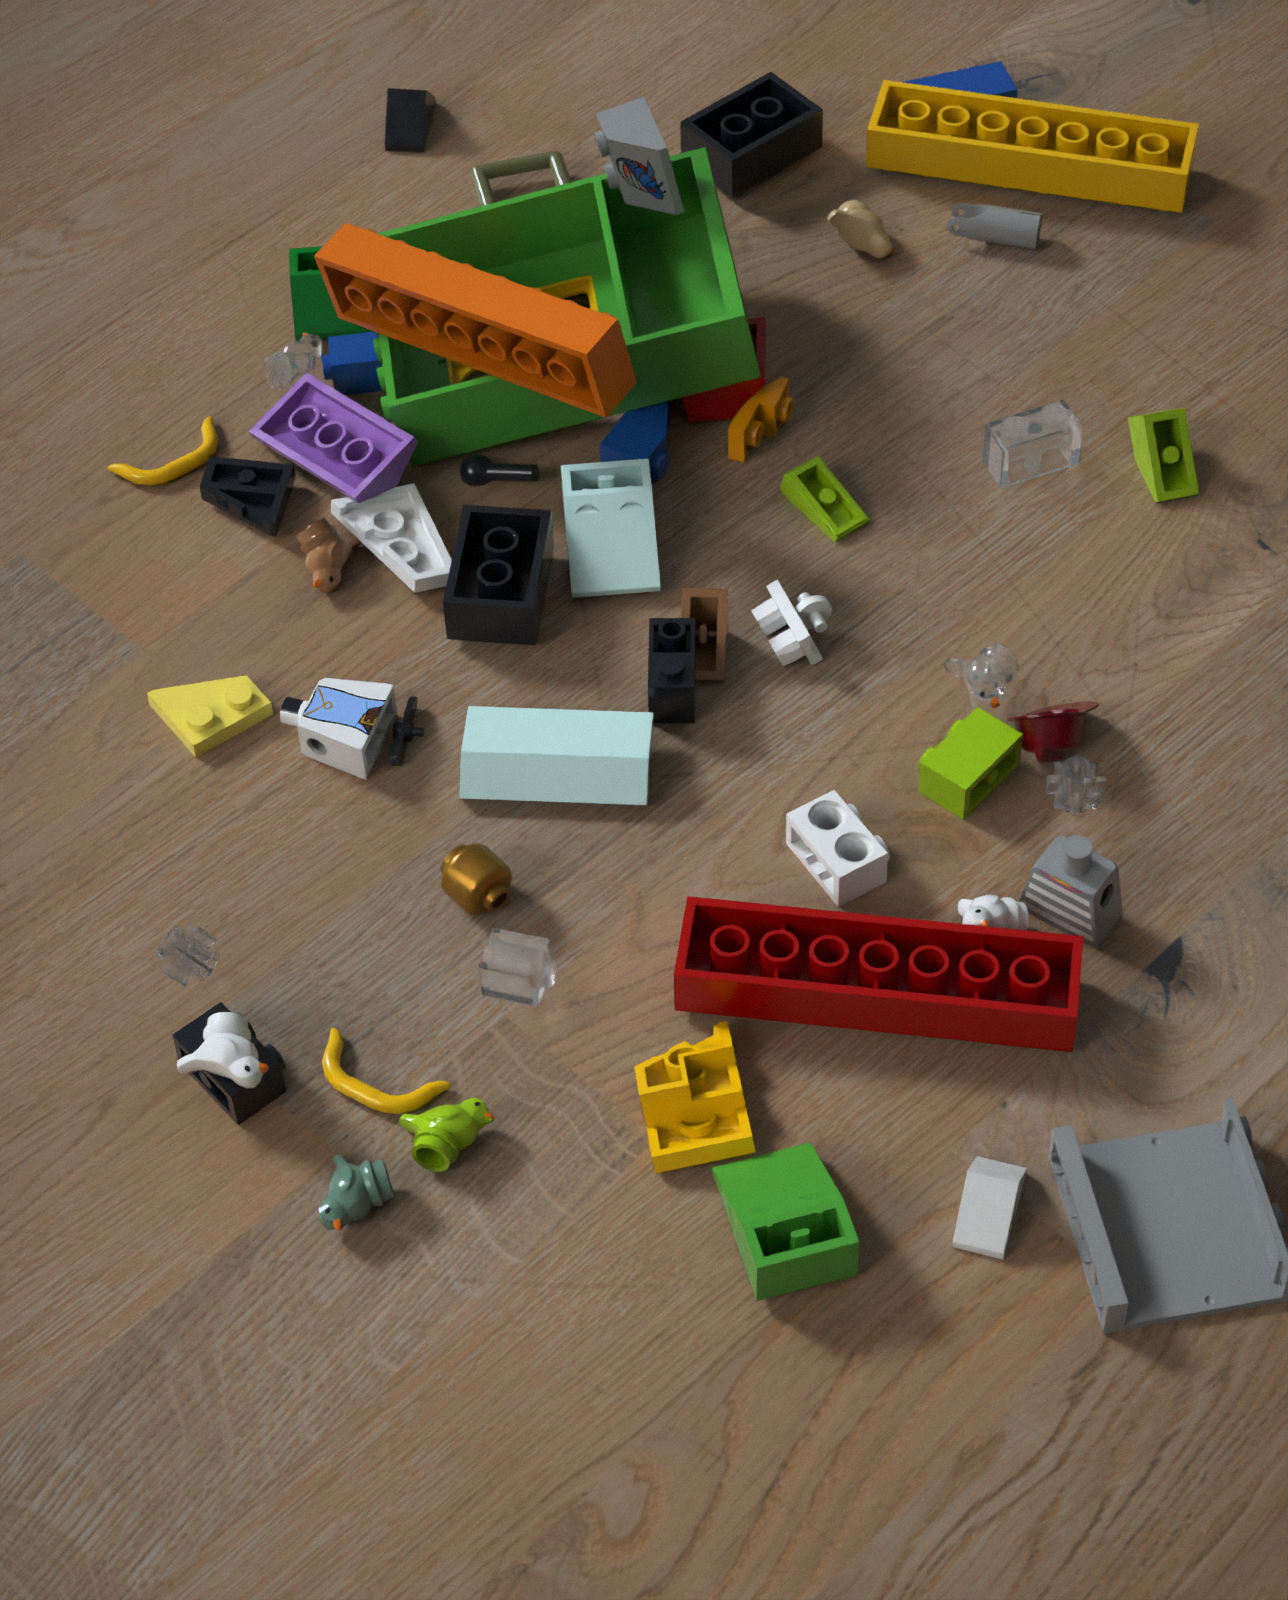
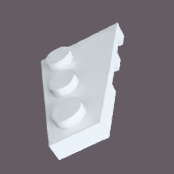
(399, 534)

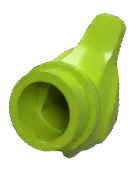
(445, 1131)

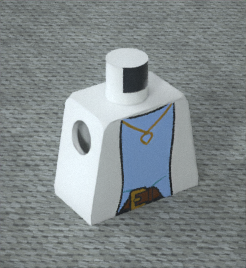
(343, 722)

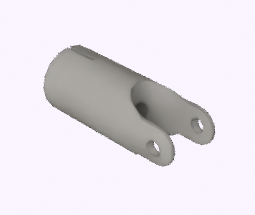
(997, 225)

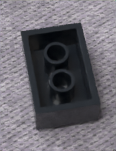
(754, 132)
(499, 575)

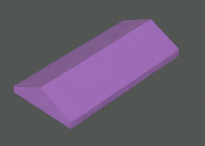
(336, 439)

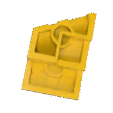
(694, 1103)

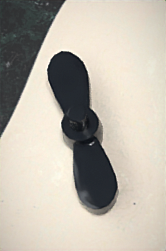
(403, 732)

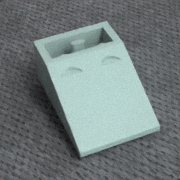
(610, 528)

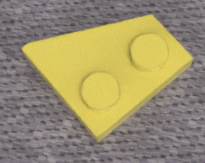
(210, 710)

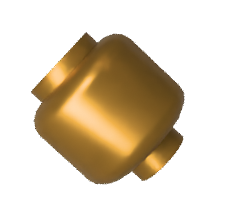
(475, 878)

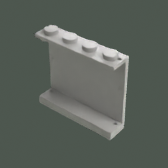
(1172, 1222)

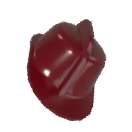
(1053, 729)

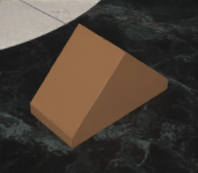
(710, 612)

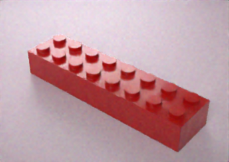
(879, 973)

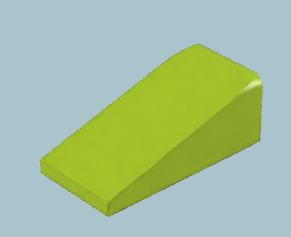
(823, 499)

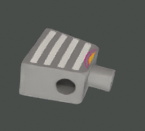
(1075, 890)

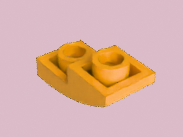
(759, 417)

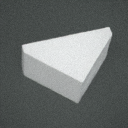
(988, 1207)

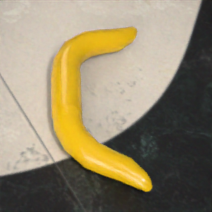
(175, 468)
(367, 1094)

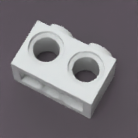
(837, 847)

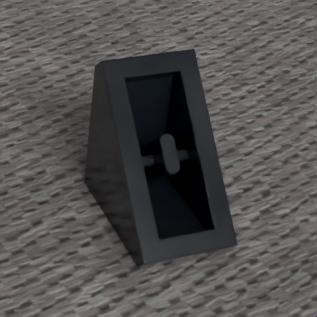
(408, 119)

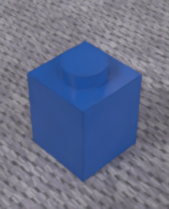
(352, 363)

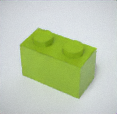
(969, 762)

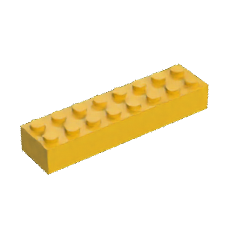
(1032, 145)

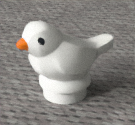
(994, 912)
(226, 1051)

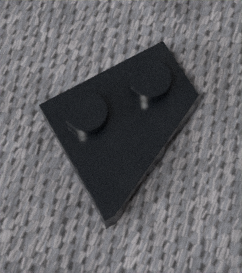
(249, 490)

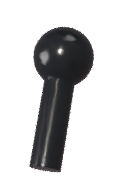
(479, 470)

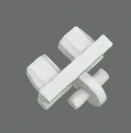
(808, 614)

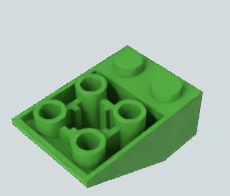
(788, 1221)

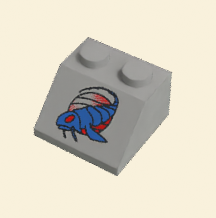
(637, 157)

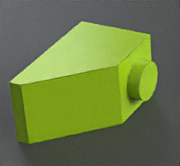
(1164, 453)

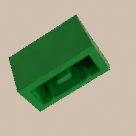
(311, 301)

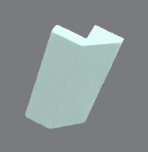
(556, 755)

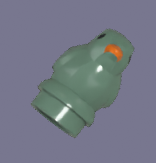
(354, 1192)

